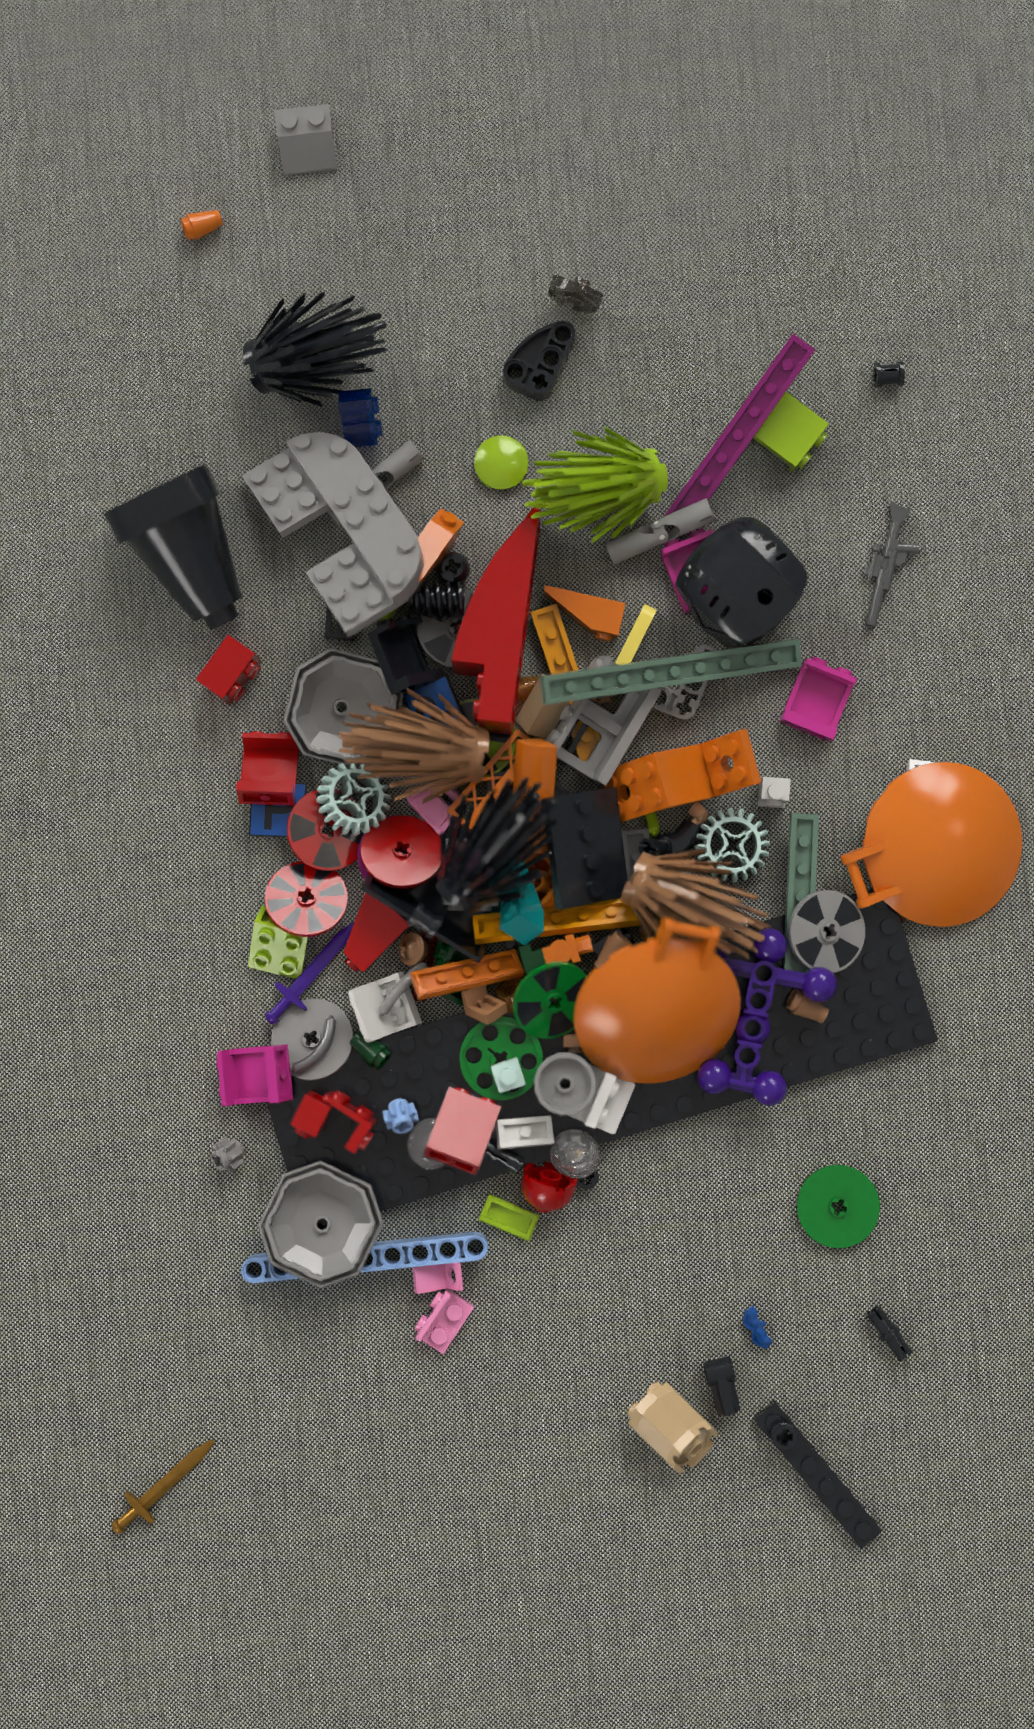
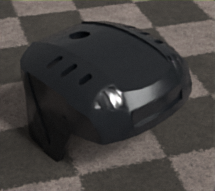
(736, 571)

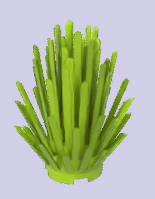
(599, 484)

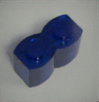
(358, 417)

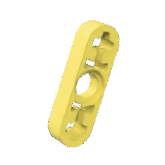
(636, 635)

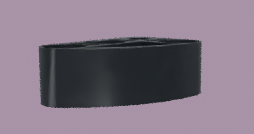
(530, 358)

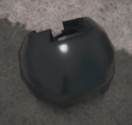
(458, 560)

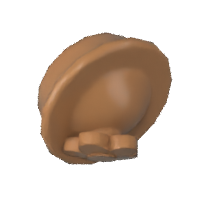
(412, 949)

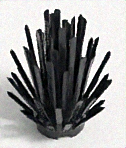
(293, 355)
(485, 863)

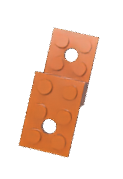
(684, 775)

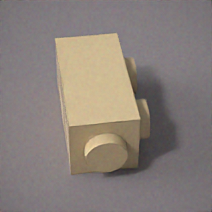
(537, 717)

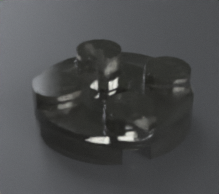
(576, 293)

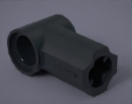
(721, 1378)

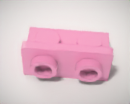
(444, 1320)

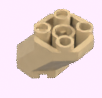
(671, 1426)

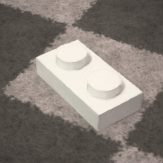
(524, 1132)

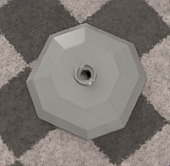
(317, 690)
(292, 1229)

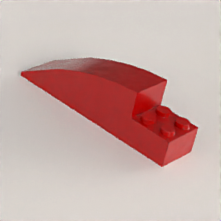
(496, 628)

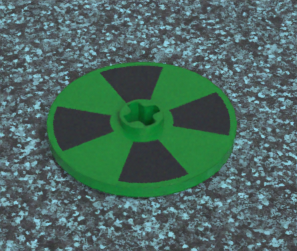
(532, 1004)

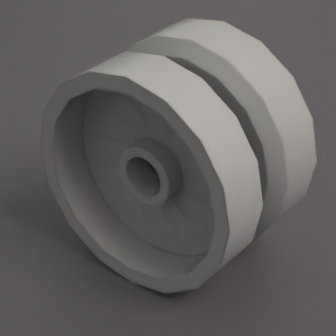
(572, 1098)

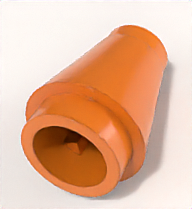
(200, 224)

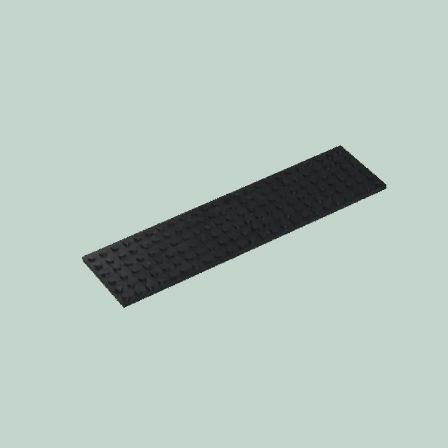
(870, 1017)

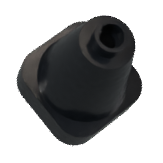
(183, 544)

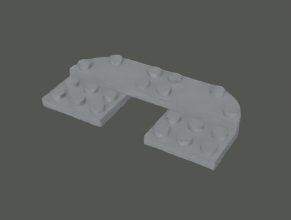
(330, 474)

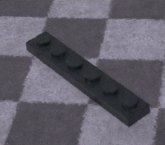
(821, 1478)

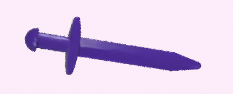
(292, 994)

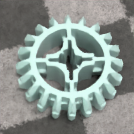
(333, 807)
(740, 855)

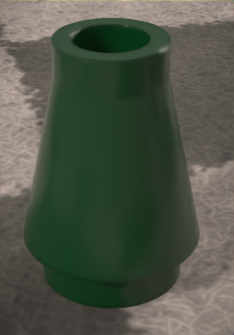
(373, 1053)

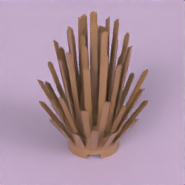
(418, 747)
(665, 892)

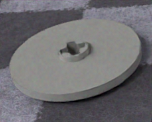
(298, 1023)

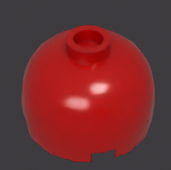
(546, 1187)

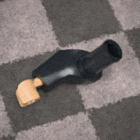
(679, 840)

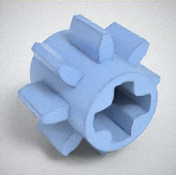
(400, 1116)

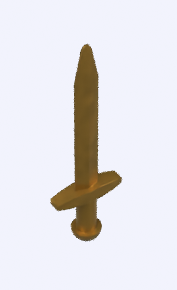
(141, 1505)

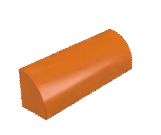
(537, 761)

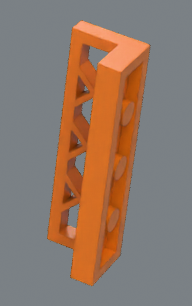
(502, 779)

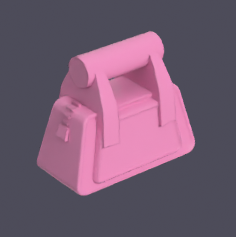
(435, 810)

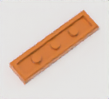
(466, 974)

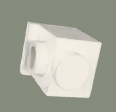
(773, 792)

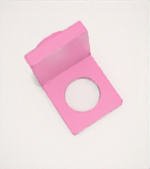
(437, 1277)

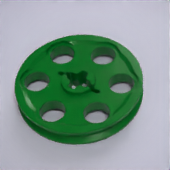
(501, 1043)

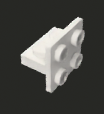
(607, 1103)

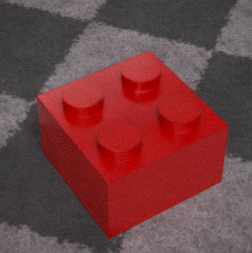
(230, 670)

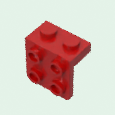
(361, 1114)

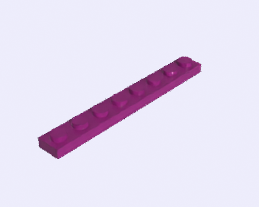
(745, 423)

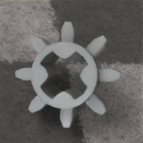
(227, 1154)

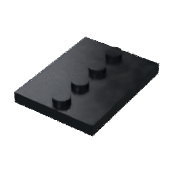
(587, 848)

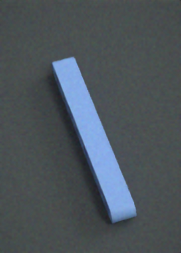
(381, 1262)

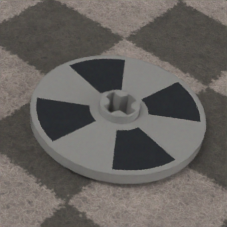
(844, 922)

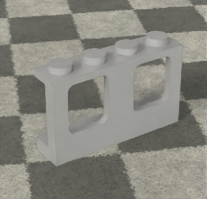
(615, 729)

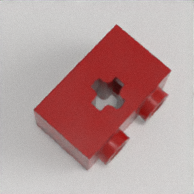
(311, 1115)

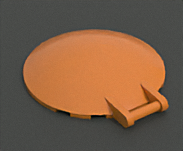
(939, 845)
(658, 1006)

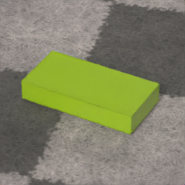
(509, 1217)

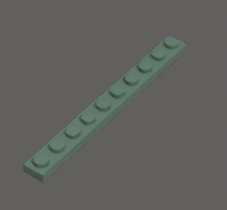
(670, 671)

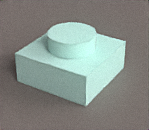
(508, 1075)

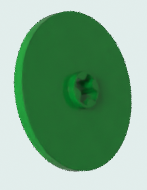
(857, 1196)

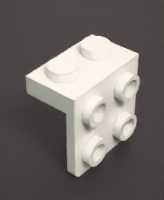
(366, 1004)

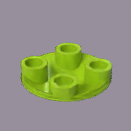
(501, 462)

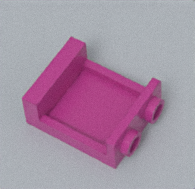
(676, 554)
(818, 698)
(254, 1075)

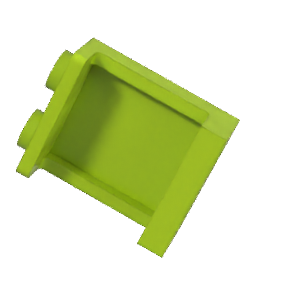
(792, 432)

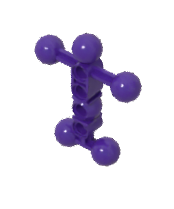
(817, 985)

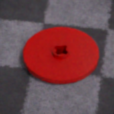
(393, 868)

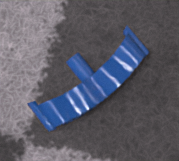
(754, 1324)

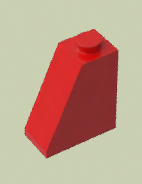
(372, 933)

